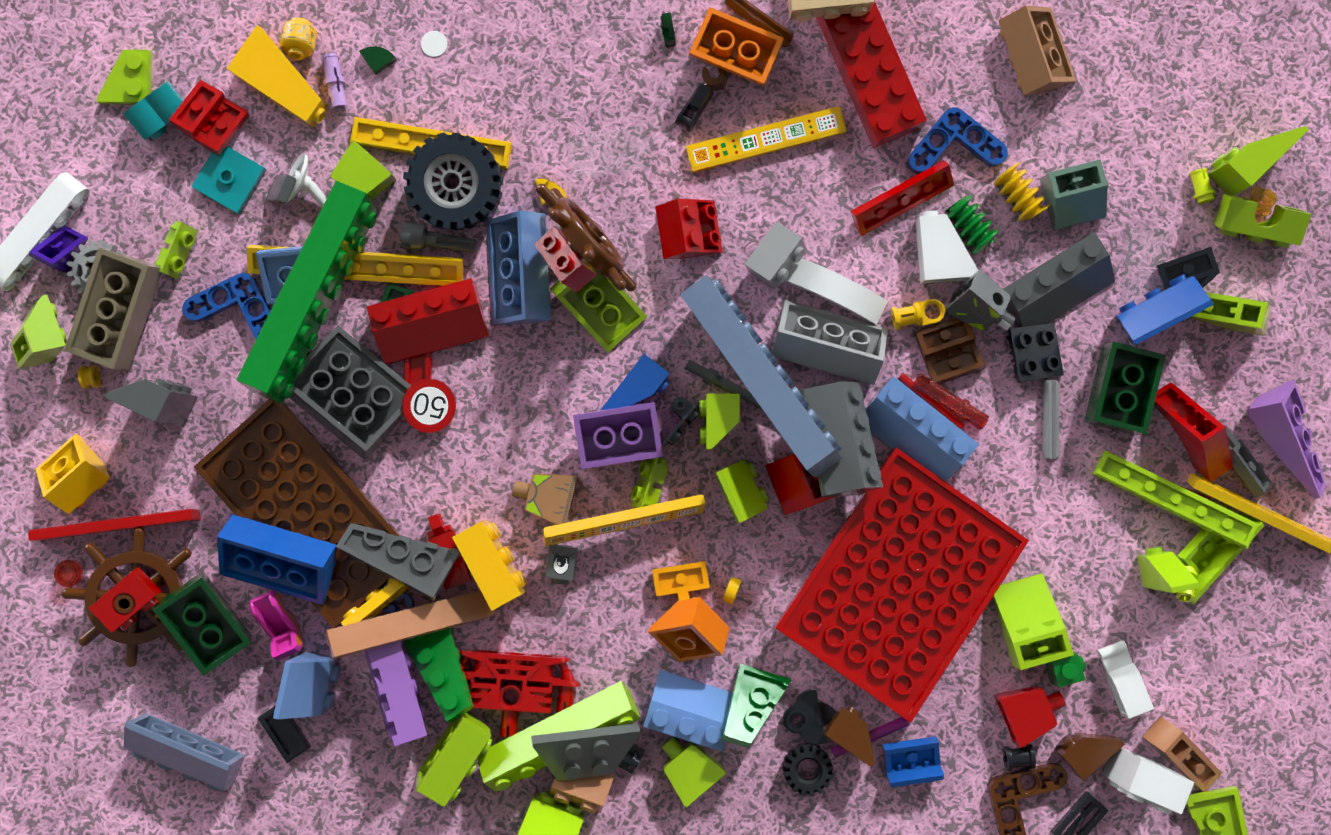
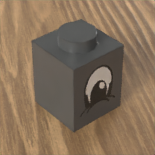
(561, 563)

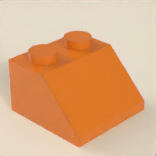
(691, 631)

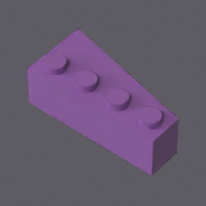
(396, 693)

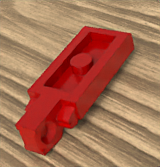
(443, 536)

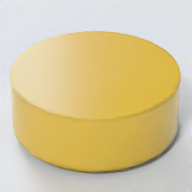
(732, 590)

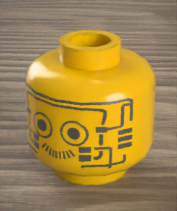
(298, 37)

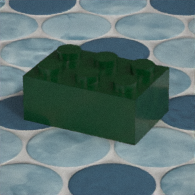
(1124, 388)
(202, 623)

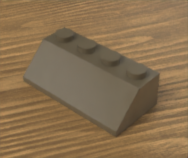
(113, 309)

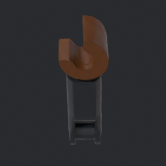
(701, 98)

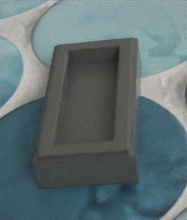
(281, 189)

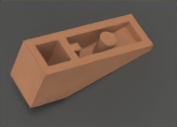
(1182, 753)

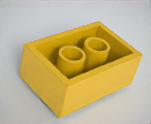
(490, 563)

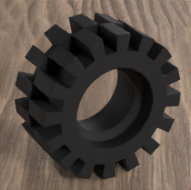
(813, 785)

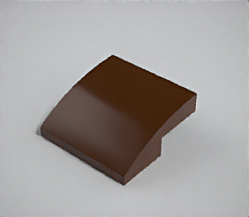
(949, 350)

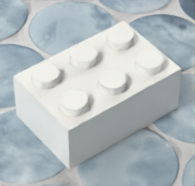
(1148, 781)

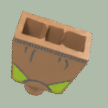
(548, 496)

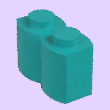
(154, 111)

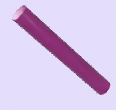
(876, 733)

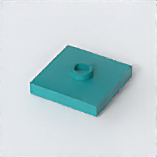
(229, 179)

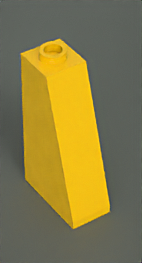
(273, 75)

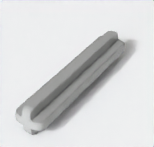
(1050, 419)

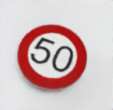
(428, 405)

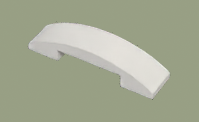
(837, 290)

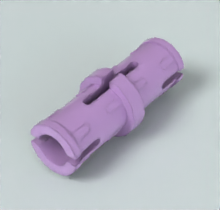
(334, 82)

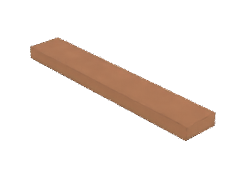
(407, 624)

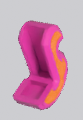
(278, 624)

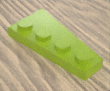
(1217, 812)

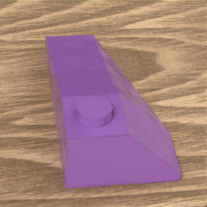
(1281, 426)

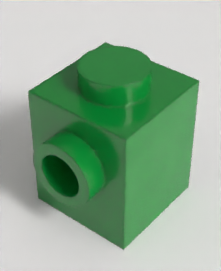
(1066, 670)

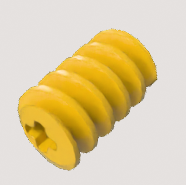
(1020, 193)

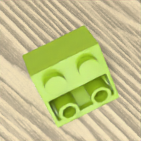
(39, 336)
(720, 416)

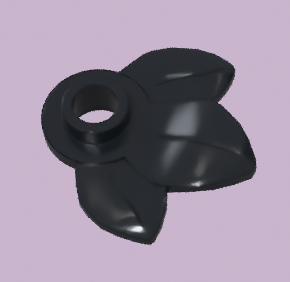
(813, 717)

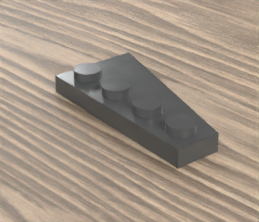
(408, 561)

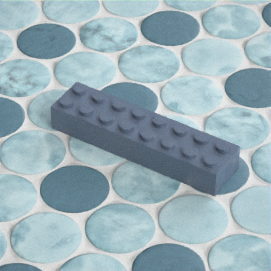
(766, 382)

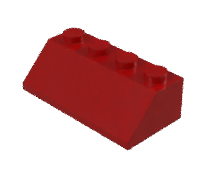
(428, 321)

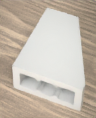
(941, 251)

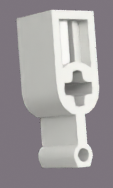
(1125, 680)

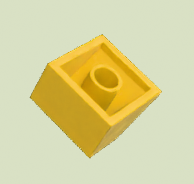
(71, 474)

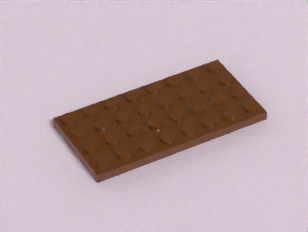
(288, 480)

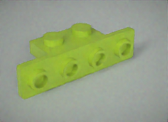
(1210, 556)

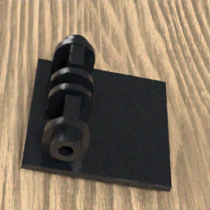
(1035, 352)
(684, 411)

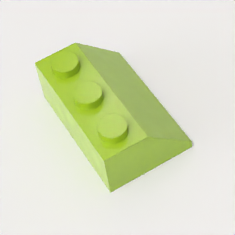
(453, 758)

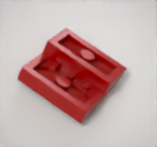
(209, 117)

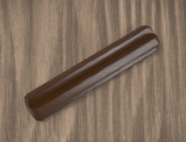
(760, 19)

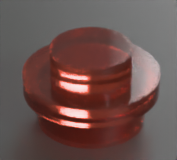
(68, 573)

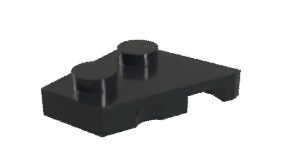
(1197, 264)

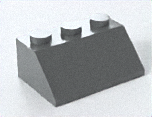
(156, 400)

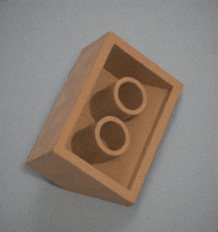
(1036, 50)

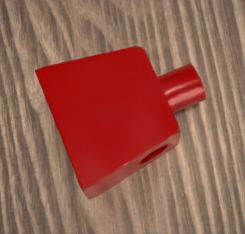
(1029, 712)

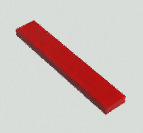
(114, 525)

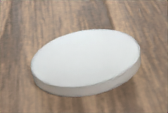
(434, 43)

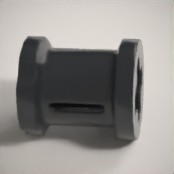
(1019, 757)

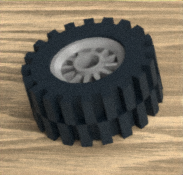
(483, 192)

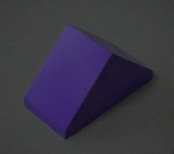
(57, 248)

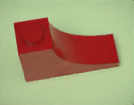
(1198, 430)

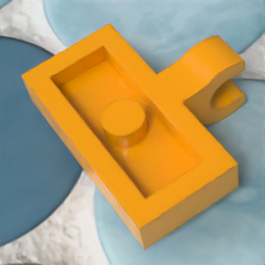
(681, 579)

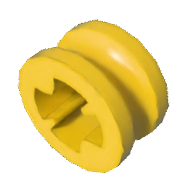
(89, 376)

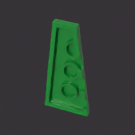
(441, 670)

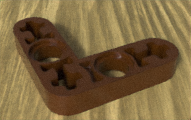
(1010, 798)

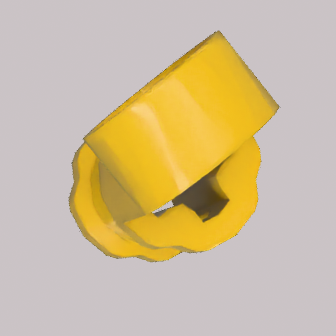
(917, 314)

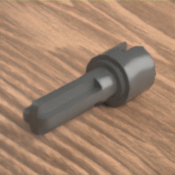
(417, 237)

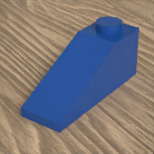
(639, 384)

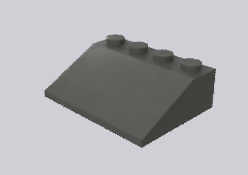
(350, 392)

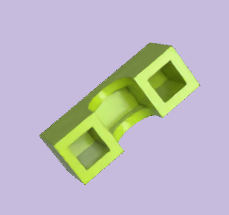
(1284, 226)

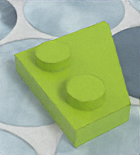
(129, 79)

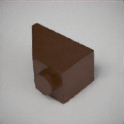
(851, 734)
(1087, 752)

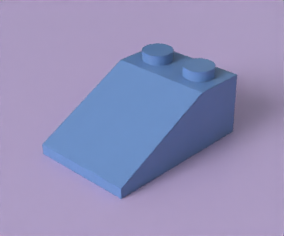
(306, 686)

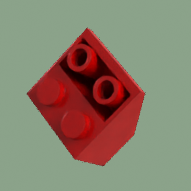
(688, 228)
(794, 485)

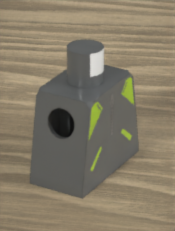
(980, 303)

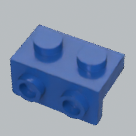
(912, 761)

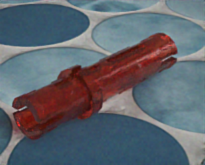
(959, 407)

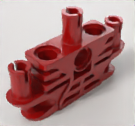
(519, 667)

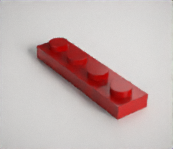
(902, 198)

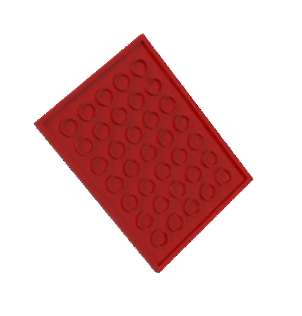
(902, 585)

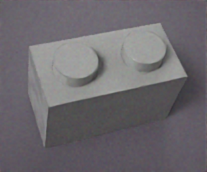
(776, 255)

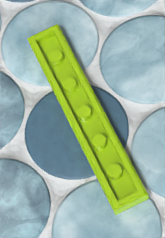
(1176, 500)

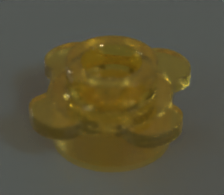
(1269, 199)

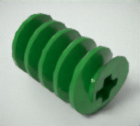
(971, 224)

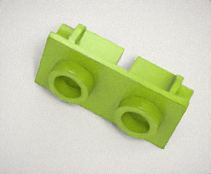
(181, 239)
(650, 471)

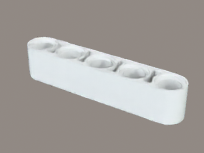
(41, 221)

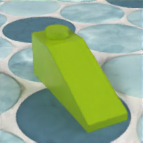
(1236, 314)
(1165, 572)

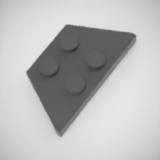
(585, 751)

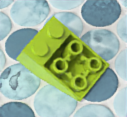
(1031, 622)

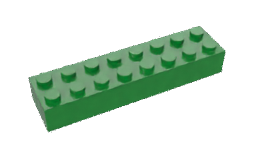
(308, 293)

